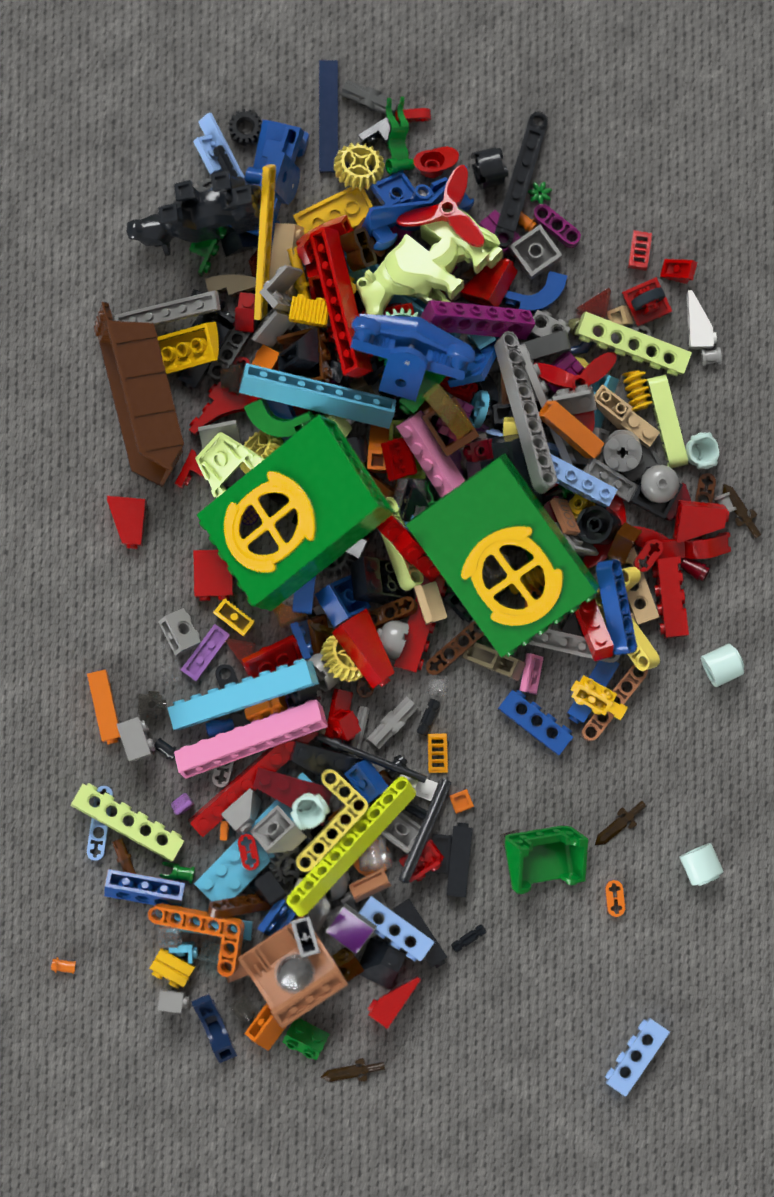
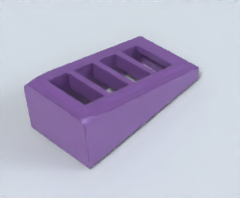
(182, 804)

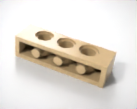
(643, 593)

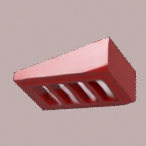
(637, 264)

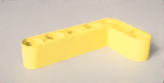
(644, 648)
(335, 822)

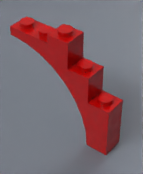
(224, 404)
(408, 546)

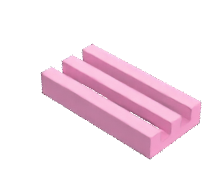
(531, 673)

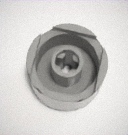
(632, 453)

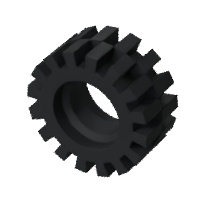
(245, 116)

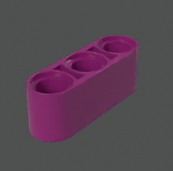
(553, 217)

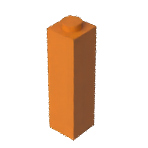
(571, 430)
(104, 706)

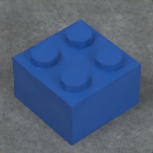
(339, 602)

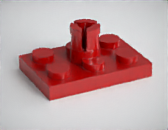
(270, 657)

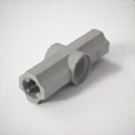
(392, 722)

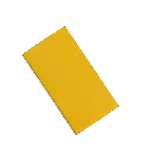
(189, 347)

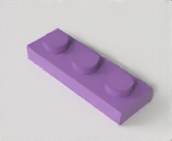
(205, 652)

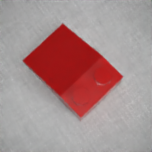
(388, 1005)

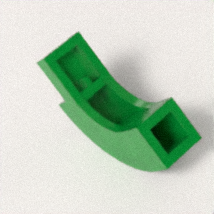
(269, 423)

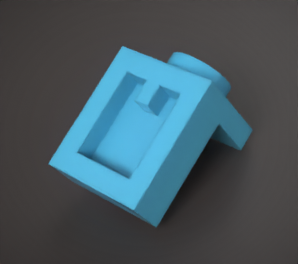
(186, 947)

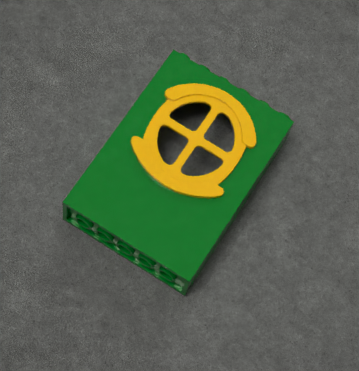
(334, 507)
(478, 519)

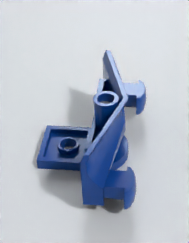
(279, 146)
(382, 218)
(410, 349)

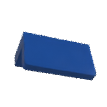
(366, 780)

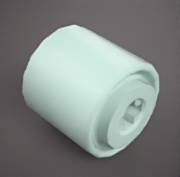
(723, 664)
(701, 865)

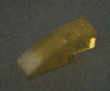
(447, 411)

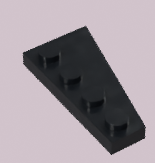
(319, 759)

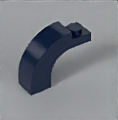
(215, 1028)

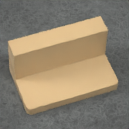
(430, 602)

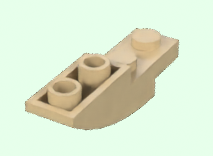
(622, 416)

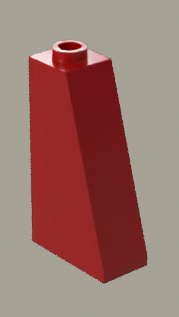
(365, 648)

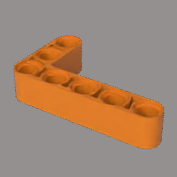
(205, 927)

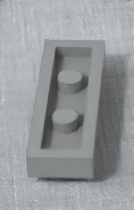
(606, 474)

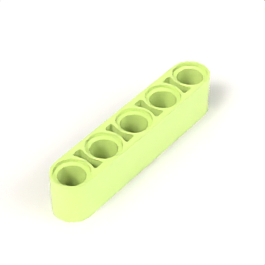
(668, 421)
(406, 574)

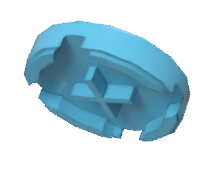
(481, 403)

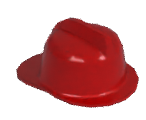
(435, 161)

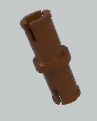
(123, 856)

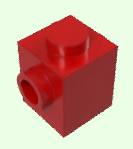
(344, 725)

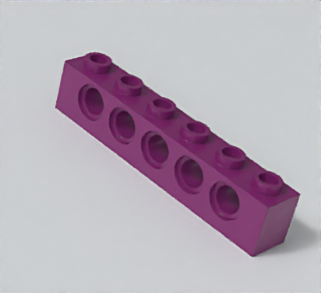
(478, 319)

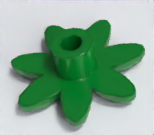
(542, 190)

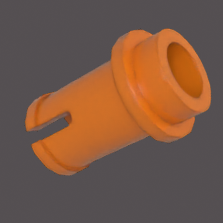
(526, 222)
(63, 966)

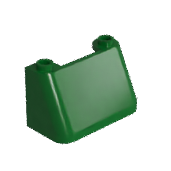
(546, 856)

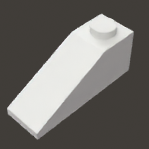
(699, 327)

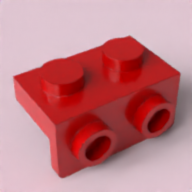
(398, 459)
(429, 860)

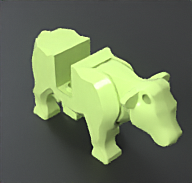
(421, 273)

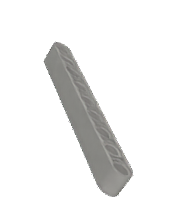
(525, 413)

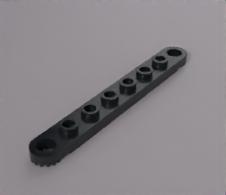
(520, 178)

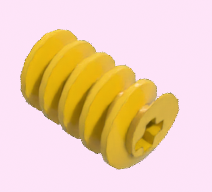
(636, 390)
(531, 579)

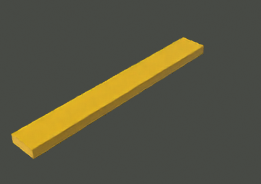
(265, 238)

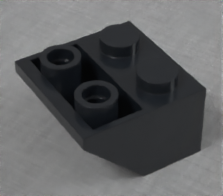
(300, 355)

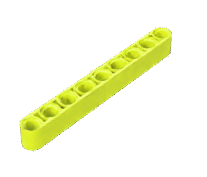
(351, 846)

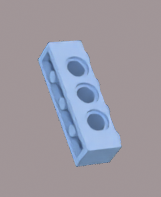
(583, 483)
(423, 942)
(625, 1084)

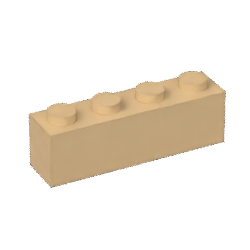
(284, 238)

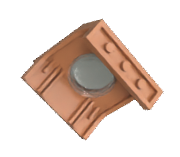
(286, 980)

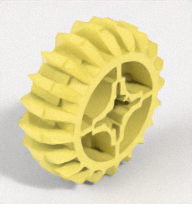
(359, 160)
(262, 445)
(339, 662)

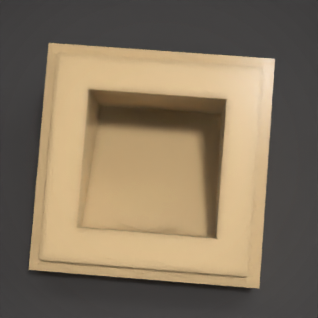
(620, 315)

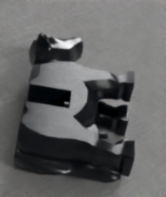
(199, 215)

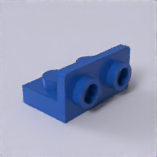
(302, 635)
(277, 918)

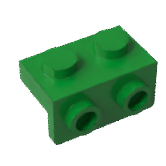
(305, 1038)

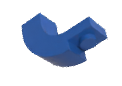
(541, 300)

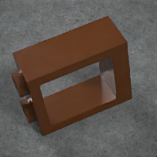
(455, 445)

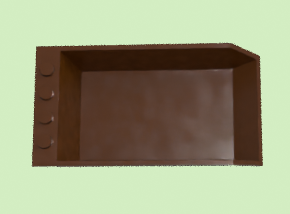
(140, 395)

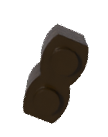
(358, 249)

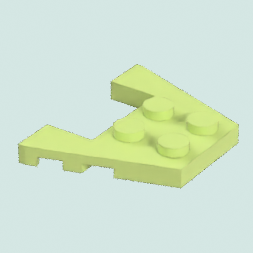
(222, 459)

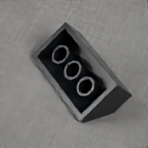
(512, 448)

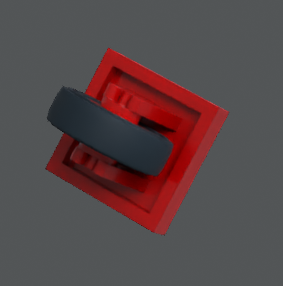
(646, 302)

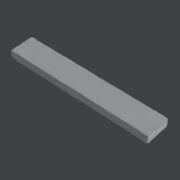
(174, 310)

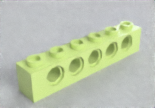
(679, 356)
(88, 791)

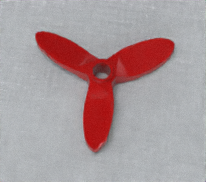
(458, 220)
(591, 374)
(618, 507)

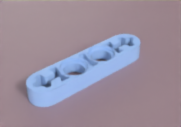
(94, 824)

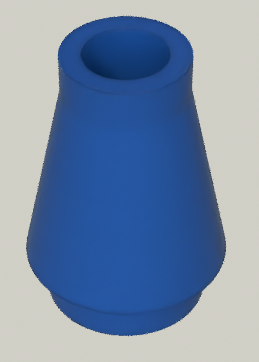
(219, 726)

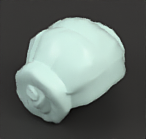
(702, 451)
(309, 811)

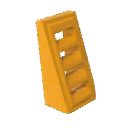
(439, 745)

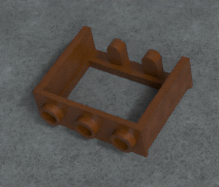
(325, 371)

